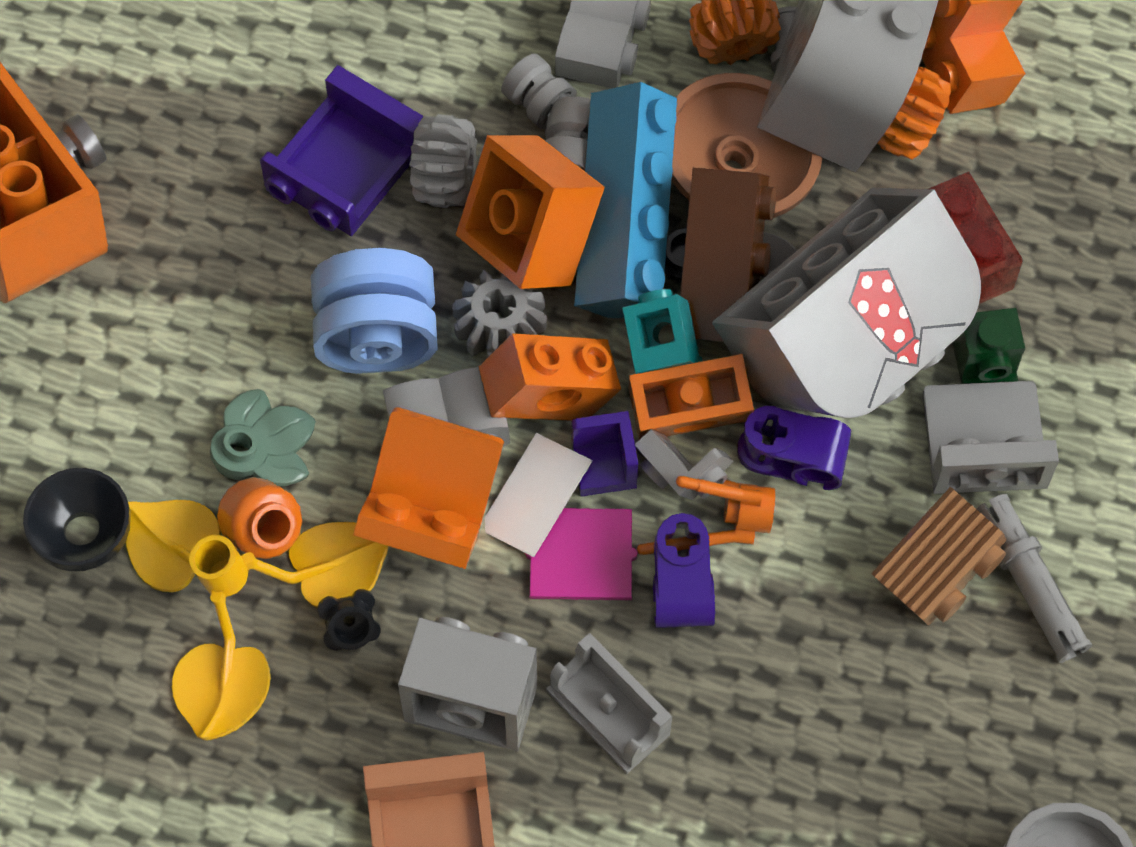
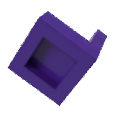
(611, 446)

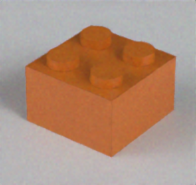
(529, 211)

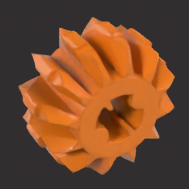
(733, 28)
(918, 115)

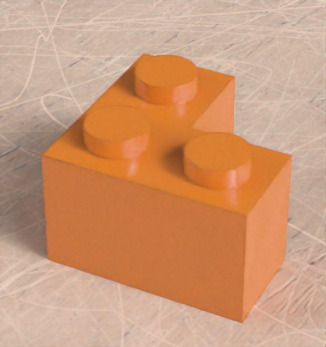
(973, 52)

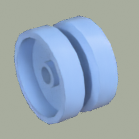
(373, 311)

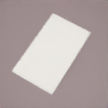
(535, 494)

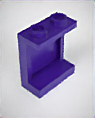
(344, 154)

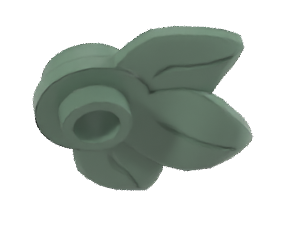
(269, 436)

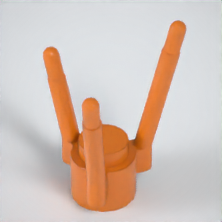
(745, 506)

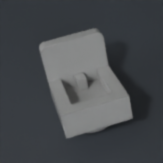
(666, 463)

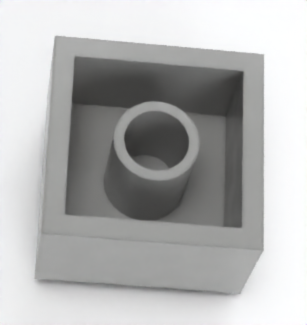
(469, 682)

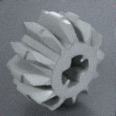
(443, 160)
(479, 308)

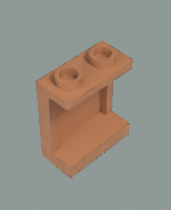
(430, 802)

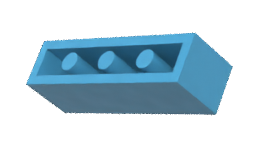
(633, 158)

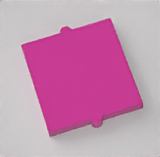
(585, 557)

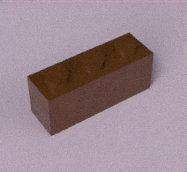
(724, 242)

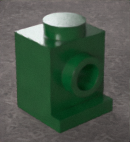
(990, 347)

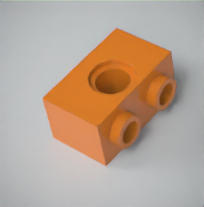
(549, 377)
(691, 396)

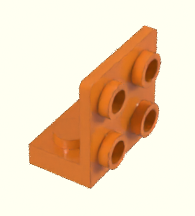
(430, 487)

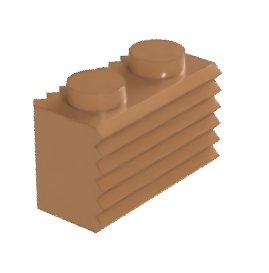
(941, 558)

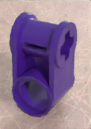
(799, 447)
(683, 584)

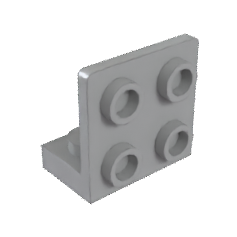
(987, 437)

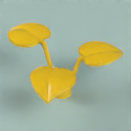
(180, 539)

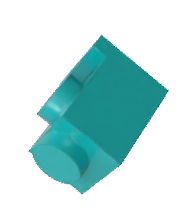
(643, 328)

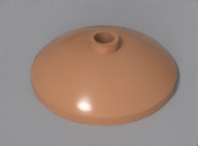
(720, 124)

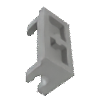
(609, 704)

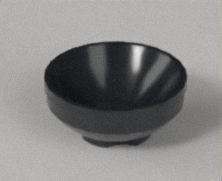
(69, 496)

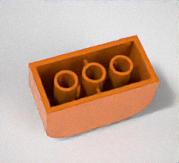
(46, 200)

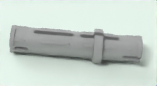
(1035, 581)

